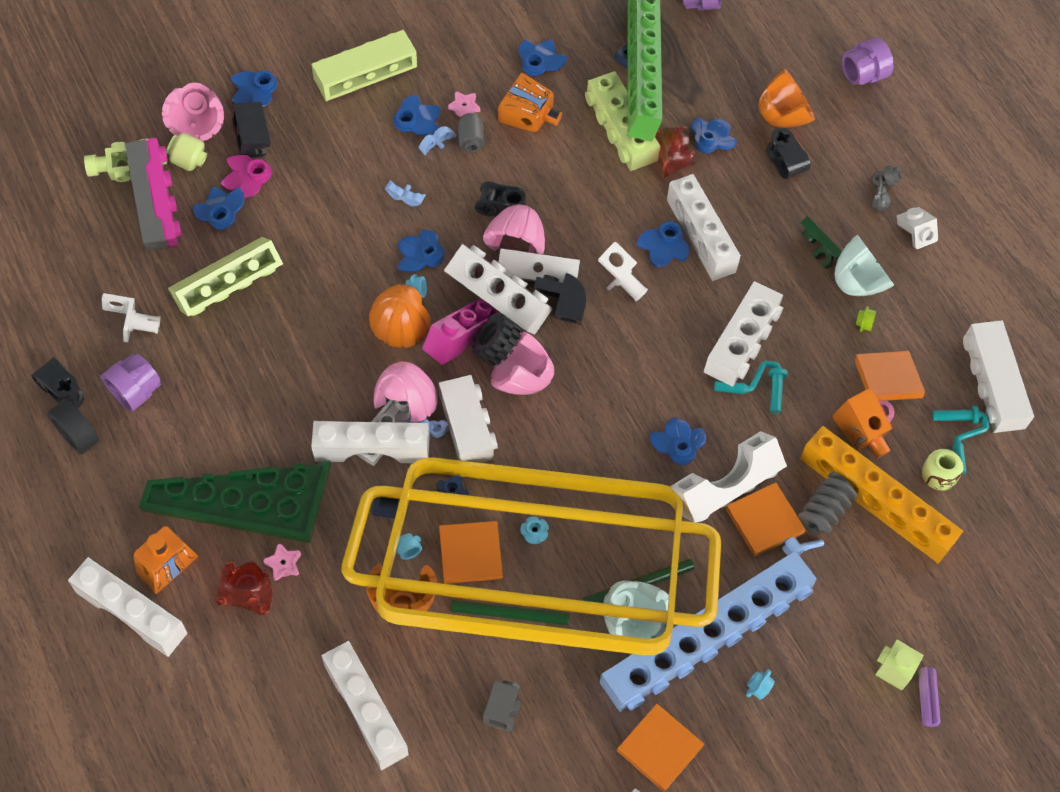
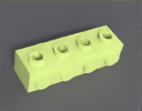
(364, 65)
(609, 101)
(225, 276)

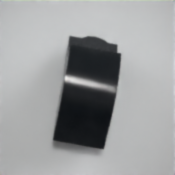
(571, 296)

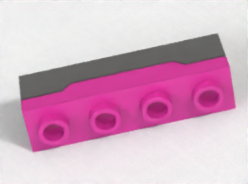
(152, 195)

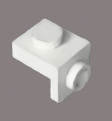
(921, 226)

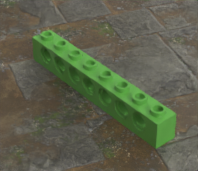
(644, 69)

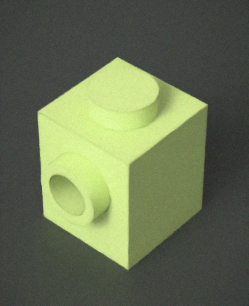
(898, 664)

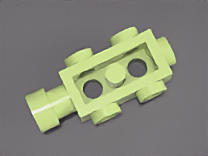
(110, 163)

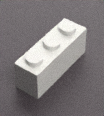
(467, 420)

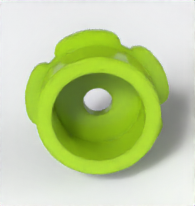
(866, 319)

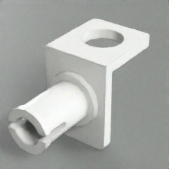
(623, 273)
(133, 319)

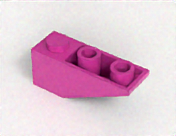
(456, 331)

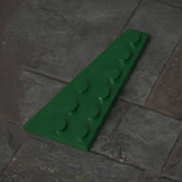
(251, 500)

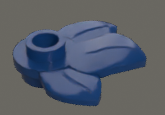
(540, 57)
(252, 88)
(419, 117)
(712, 135)
(219, 206)
(662, 247)
(420, 251)
(678, 441)

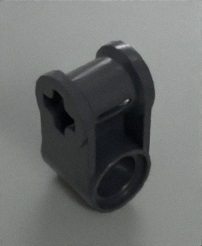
(787, 154)
(499, 198)
(58, 383)

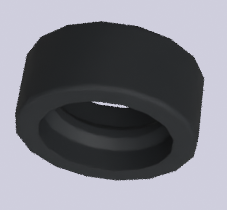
(73, 426)

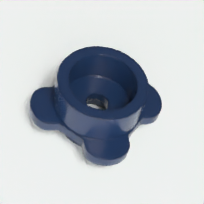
(455, 482)

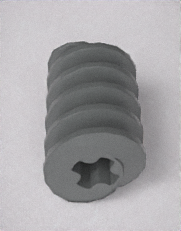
(827, 504)

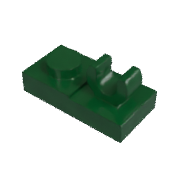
(813, 234)

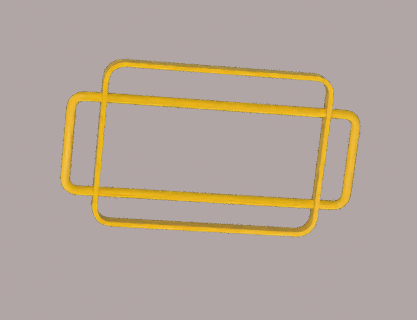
(521, 630)

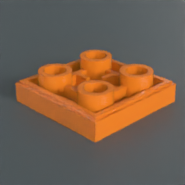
(890, 375)
(765, 519)
(470, 552)
(660, 747)

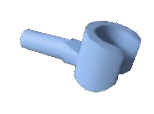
(793, 545)

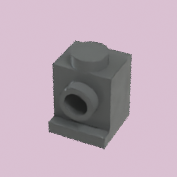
(502, 705)

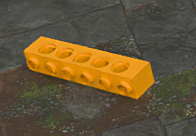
(883, 495)

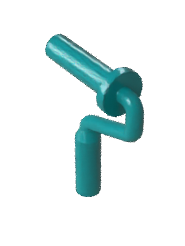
(777, 375)
(963, 415)

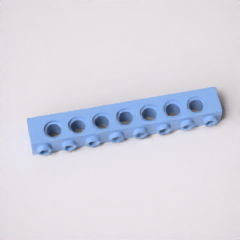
(788, 571)

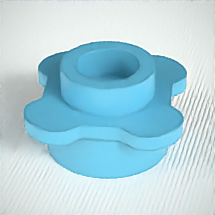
(760, 684)

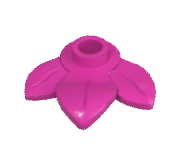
(245, 175)

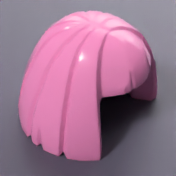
(193, 111)
(516, 222)
(525, 369)
(407, 383)

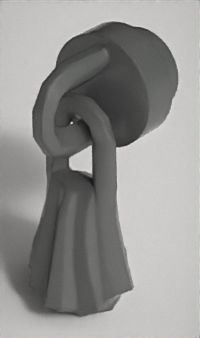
(881, 199)

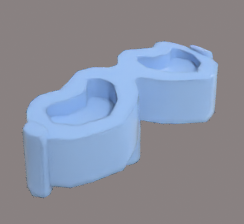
(437, 138)
(407, 196)
(436, 429)

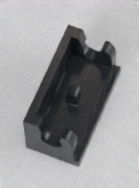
(250, 129)

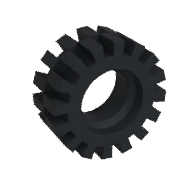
(496, 339)

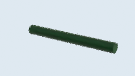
(651, 578)
(510, 612)

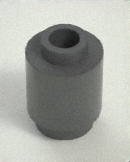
(471, 132)

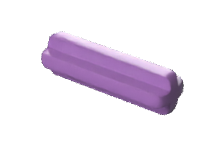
(929, 697)

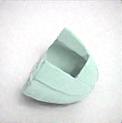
(858, 271)
(636, 595)

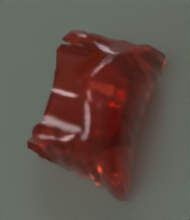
(674, 150)
(245, 587)

